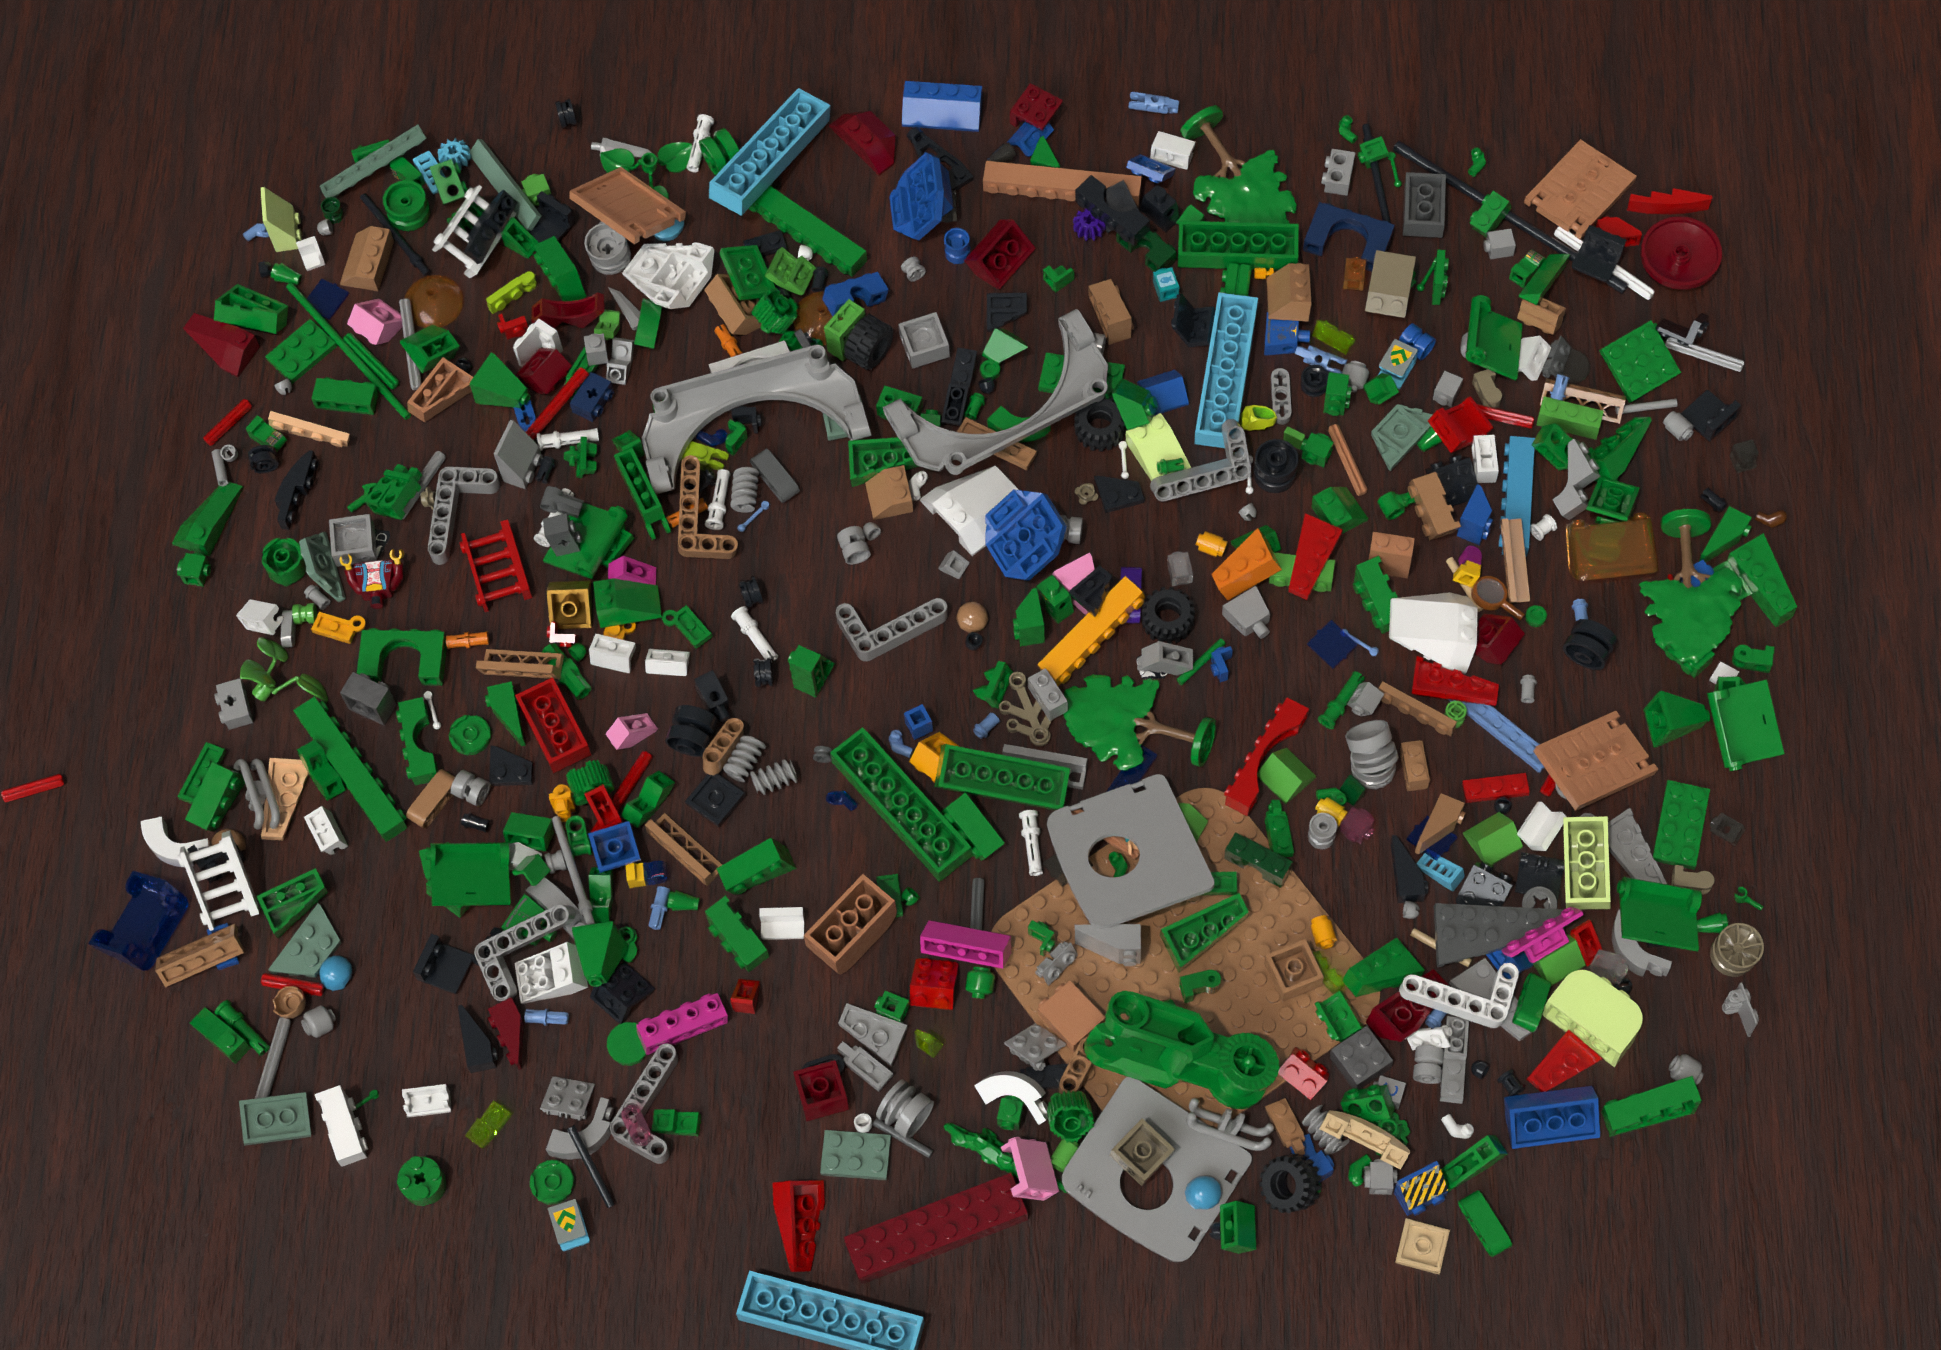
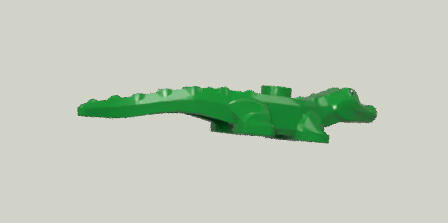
(987, 1146)

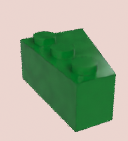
(559, 269)
(250, 310)
(1375, 592)
(809, 670)
(215, 796)
(756, 866)
(291, 900)
(735, 935)
(1382, 969)

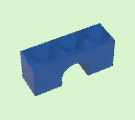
(868, 288)

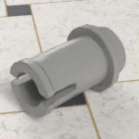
(312, 592)
(1528, 684)

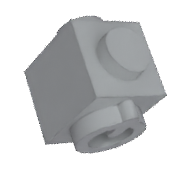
(1379, 1177)

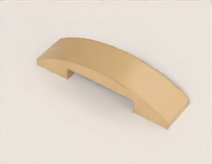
(1367, 1134)

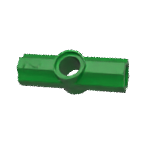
(570, 674)

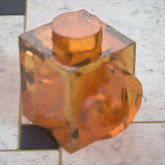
(1354, 273)

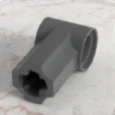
(556, 500)

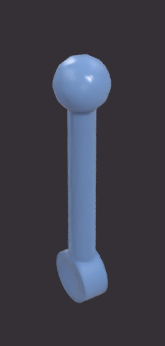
(764, 506)
(1373, 650)

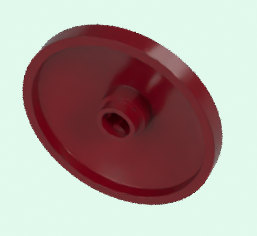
(1681, 252)

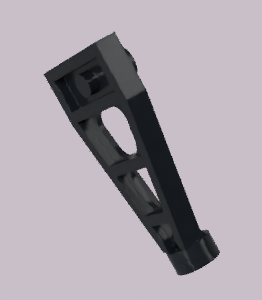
(958, 175)
(768, 245)

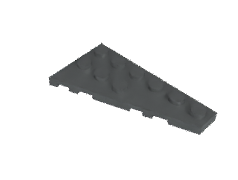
(1480, 929)

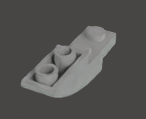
(1454, 1061)

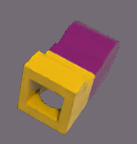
(1469, 566)

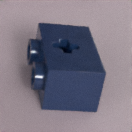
(592, 397)

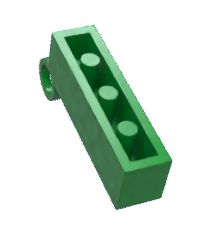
(641, 490)

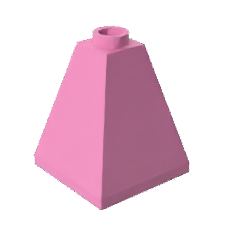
(1073, 573)

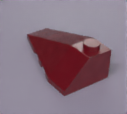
(223, 342)
(1401, 1018)

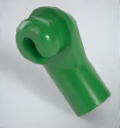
(1345, 129)
(1333, 793)
(1356, 1168)

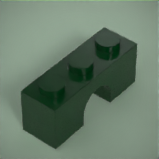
(1160, 254)
(1271, 865)

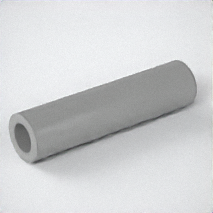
(219, 468)

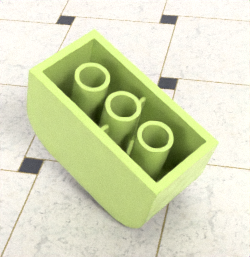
(1586, 862)
(1595, 1014)

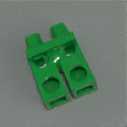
(394, 491)

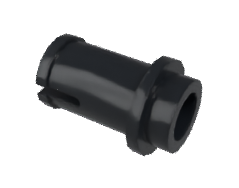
(820, 275)
(545, 469)
(1714, 500)
(475, 822)

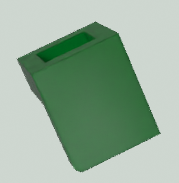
(1058, 278)
(1380, 388)
(532, 868)

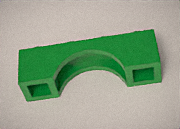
(414, 718)

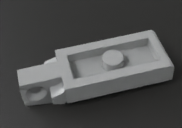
(865, 1066)

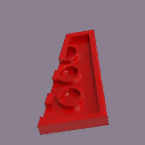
(1313, 552)
(1444, 683)

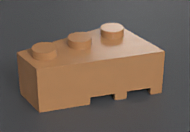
(1110, 311)

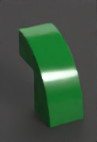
(647, 324)
(320, 771)
(650, 799)
(601, 894)

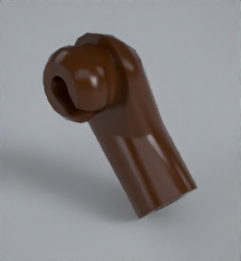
(1773, 519)

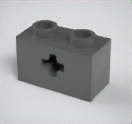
(562, 534)

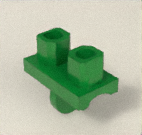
(582, 465)

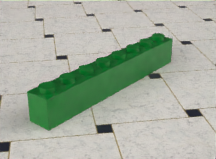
(810, 231)
(351, 770)

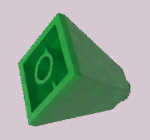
(498, 385)
(1673, 717)
(599, 950)

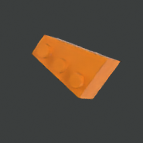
(1246, 566)

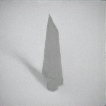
(608, 145)
(628, 309)

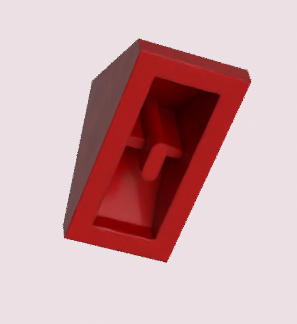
(603, 806)
(1587, 941)
(745, 996)

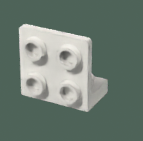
(537, 336)

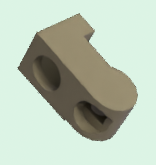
(1485, 388)
(1700, 881)

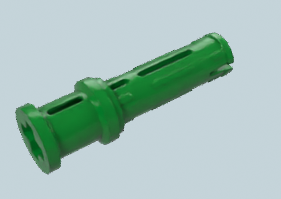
(1337, 707)
(236, 1021)

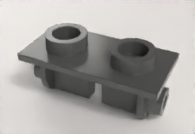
(1557, 358)

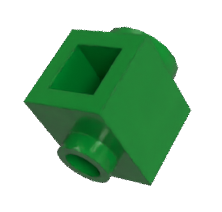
(1317, 449)
(194, 569)
(1010, 1113)

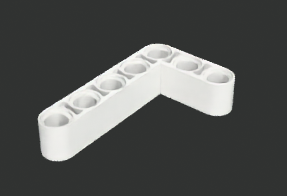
(1463, 998)

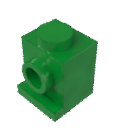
(891, 1000)

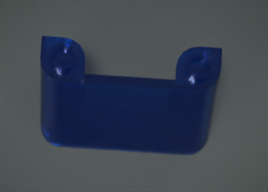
(145, 922)

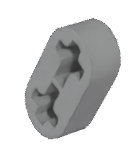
(288, 629)

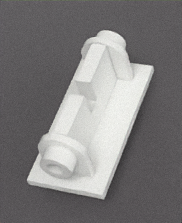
(1434, 1037)

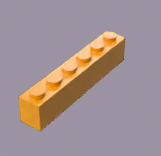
(1092, 631)

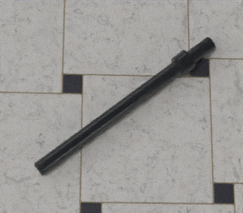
(1377, 178)
(415, 259)

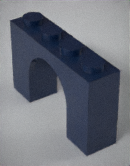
(1332, 219)

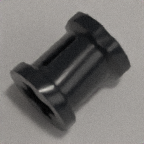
(1509, 1076)

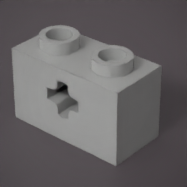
(233, 693)
(1047, 694)

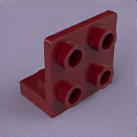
(1035, 107)

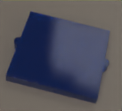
(327, 298)
(1332, 644)
(1437, 849)

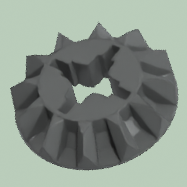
(1540, 893)

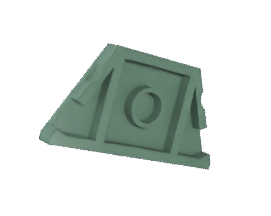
(1399, 433)
(321, 565)
(308, 947)

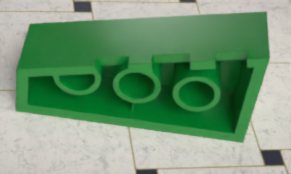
(874, 455)
(1764, 578)
(1200, 931)
(1651, 1107)

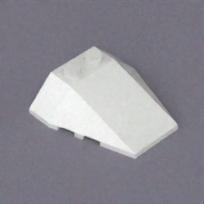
(671, 273)
(966, 503)
(1436, 626)

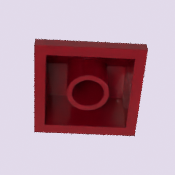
(543, 370)
(1496, 638)
(821, 1090)

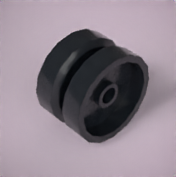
(1590, 644)

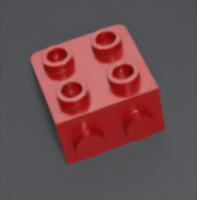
(933, 983)

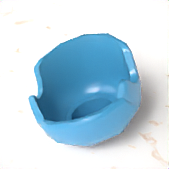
(335, 973)
(1203, 1192)

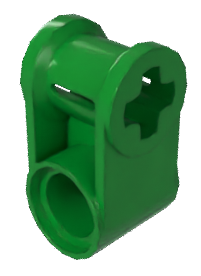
(578, 840)

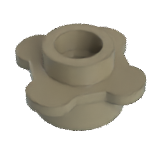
(1086, 488)
(428, 497)

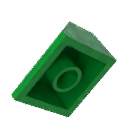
(1134, 404)
(1338, 508)
(1029, 621)

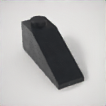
(1407, 875)
(477, 1047)

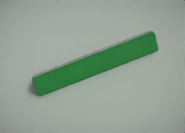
(1544, 277)

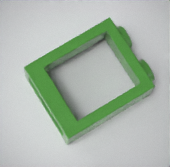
(838, 329)

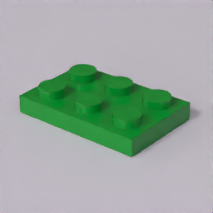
(746, 271)
(301, 351)

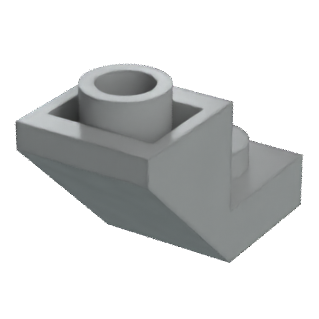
(620, 363)

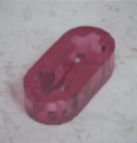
(632, 1127)

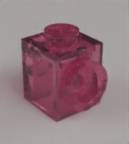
(1357, 825)

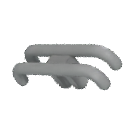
(258, 791)
(1228, 1127)

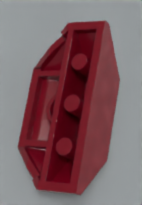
(867, 138)

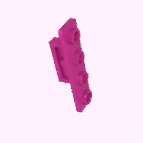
(1545, 939)

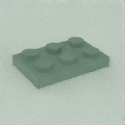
(274, 1118)
(855, 1155)

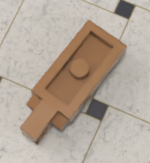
(1286, 1125)

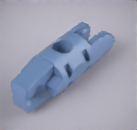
(1153, 103)
(1311, 357)

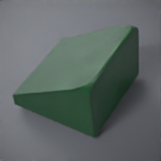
(1353, 790)

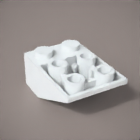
(550, 974)

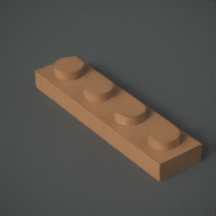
(1016, 454)
(1422, 712)

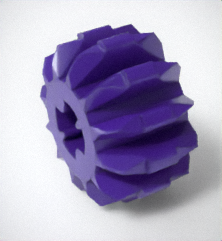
(1087, 225)

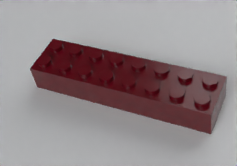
(935, 1229)

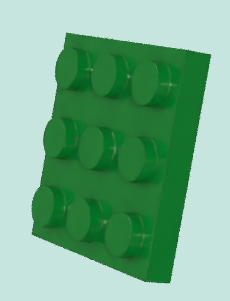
(1640, 361)

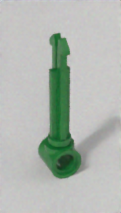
(1394, 505)

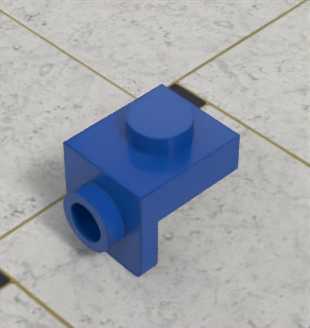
(1218, 665)

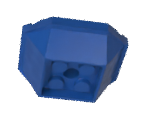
(921, 197)
(1009, 528)

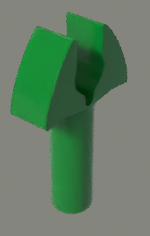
(360, 501)

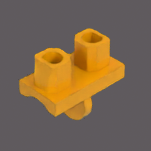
(562, 802)

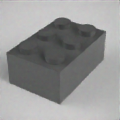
(1424, 205)

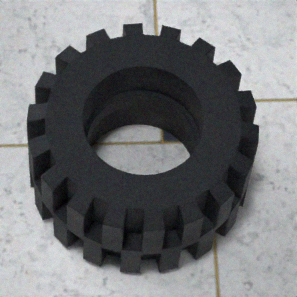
(868, 342)
(1099, 437)
(1173, 601)
(1275, 1188)

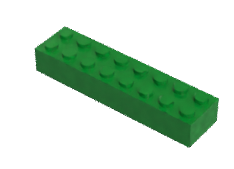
(901, 804)

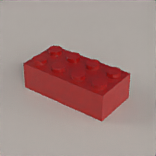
(553, 725)

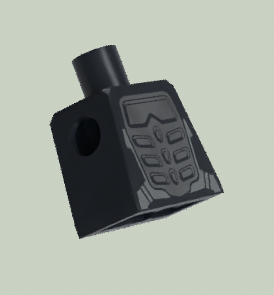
(710, 689)

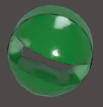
(577, 651)
(910, 896)

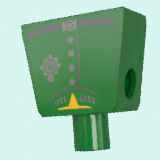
(1052, 596)
(524, 910)

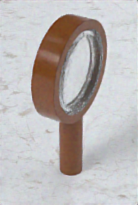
(1492, 594)

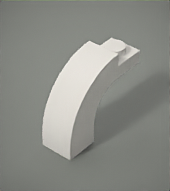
(157, 838)
(1016, 1085)

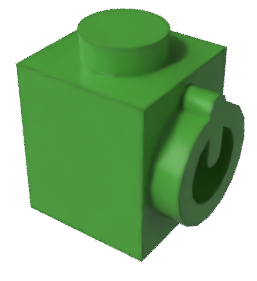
(533, 186)

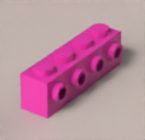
(965, 944)
(682, 1023)

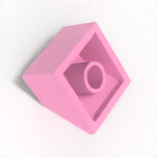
(375, 321)

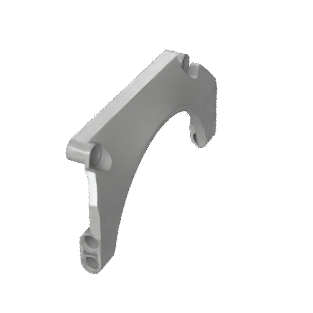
(1081, 372)
(699, 400)

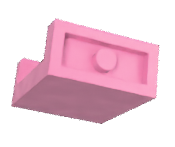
(1033, 1169)

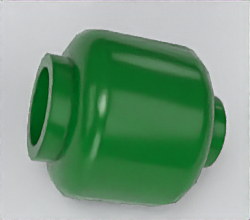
(980, 982)

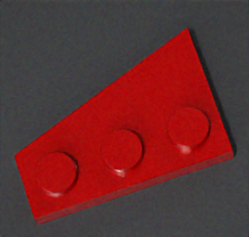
(1563, 1062)

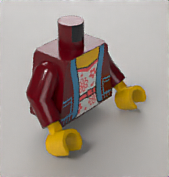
(376, 578)

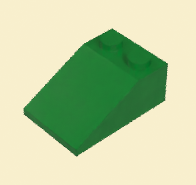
(1613, 499)
(625, 602)

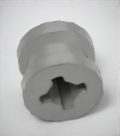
(913, 269)
(555, 861)

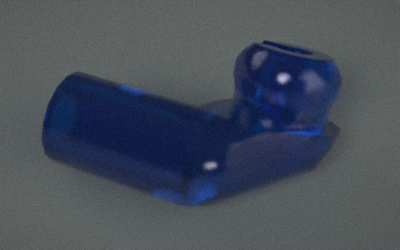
(712, 440)
(841, 798)

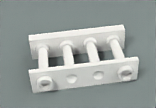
(441, 240)
(234, 865)

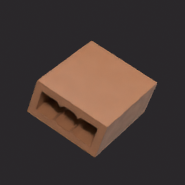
(1394, 553)
(1069, 1014)

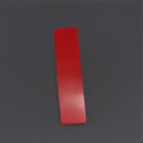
(1676, 203)

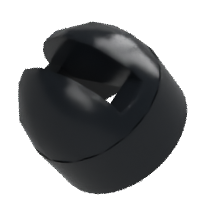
(263, 269)
(467, 369)
(987, 385)
(976, 640)
(1502, 807)
(1627, 988)
(1480, 1069)
(1216, 1231)

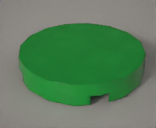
(470, 735)
(625, 1044)
(552, 1182)

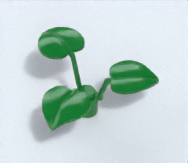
(673, 156)

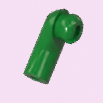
(1478, 162)
(1118, 863)

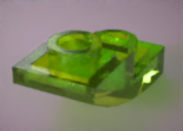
(1331, 980)
(489, 1124)

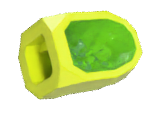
(1257, 418)

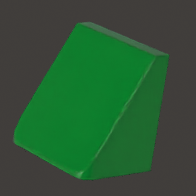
(1191, 214)

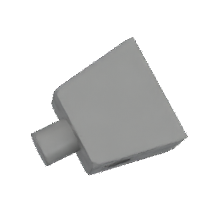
(1248, 613)

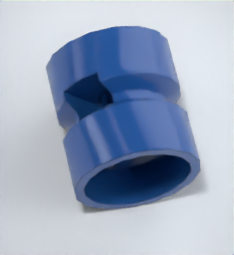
(956, 245)
(1415, 338)

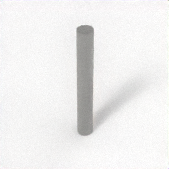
(1648, 406)

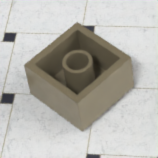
(1141, 1152)

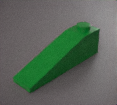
(1617, 450)

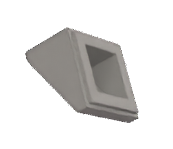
(954, 564)

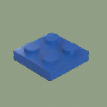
(1149, 167)

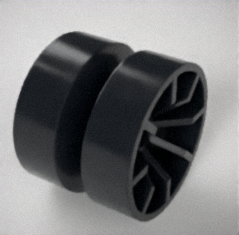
(1275, 466)
(691, 730)

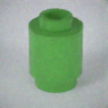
(1063, 1154)

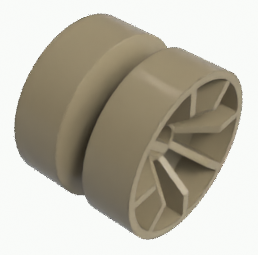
(1736, 949)

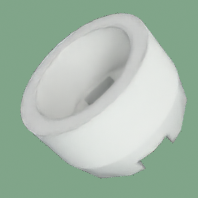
(806, 252)
(863, 1123)

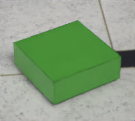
(1294, 437)

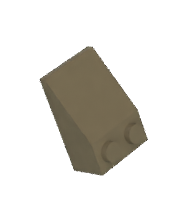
(1390, 284)

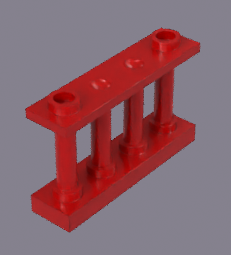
(515, 569)

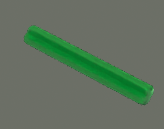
(372, 362)

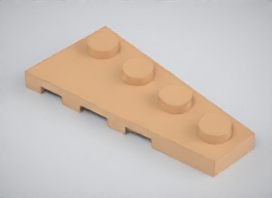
(306, 429)
(287, 782)

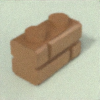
(1544, 315)
(1414, 765)

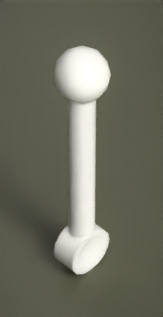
(1123, 445)
(1249, 490)
(428, 696)

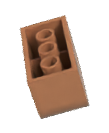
(851, 925)

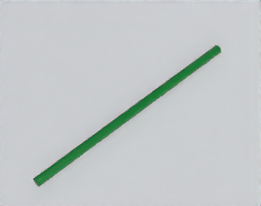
(348, 351)

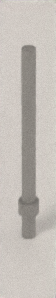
(584, 905)

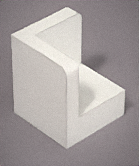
(310, 253)

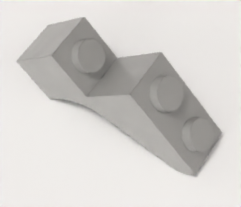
(1580, 473)

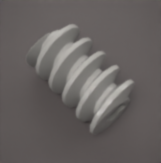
(744, 489)
(742, 757)
(774, 777)
(1314, 1120)

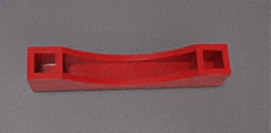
(1287, 723)

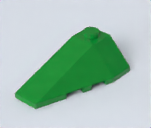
(206, 523)

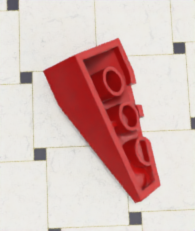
(797, 1213)

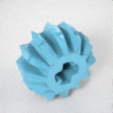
(456, 151)

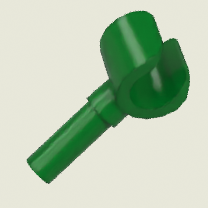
(1741, 899)

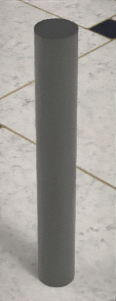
(909, 1142)

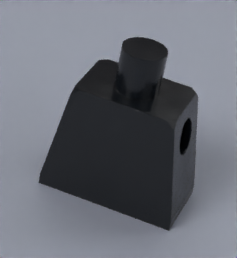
(1160, 208)

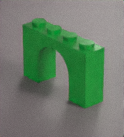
(377, 644)

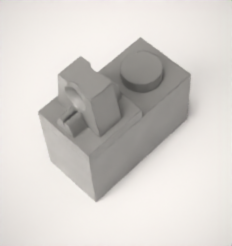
(1165, 658)

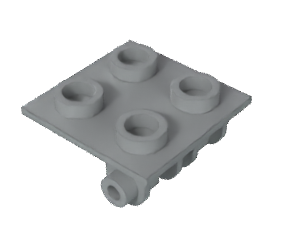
(1739, 1002)
(1034, 1045)
(567, 1098)

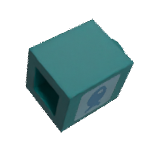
(1165, 284)

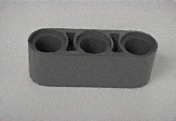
(775, 475)

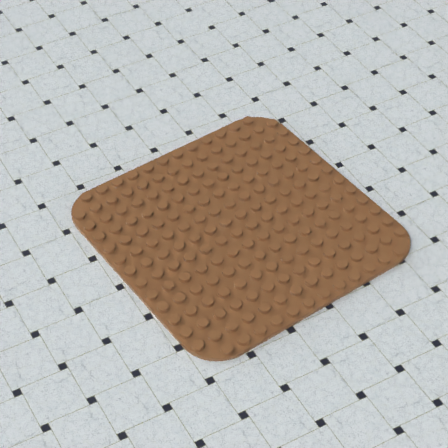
(1246, 992)

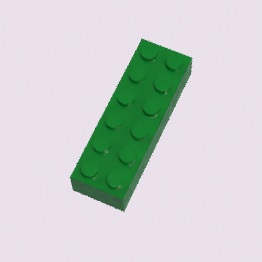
(1220, 243)
(1002, 777)

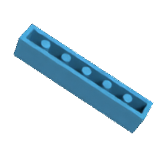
(1518, 484)

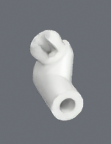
(916, 483)

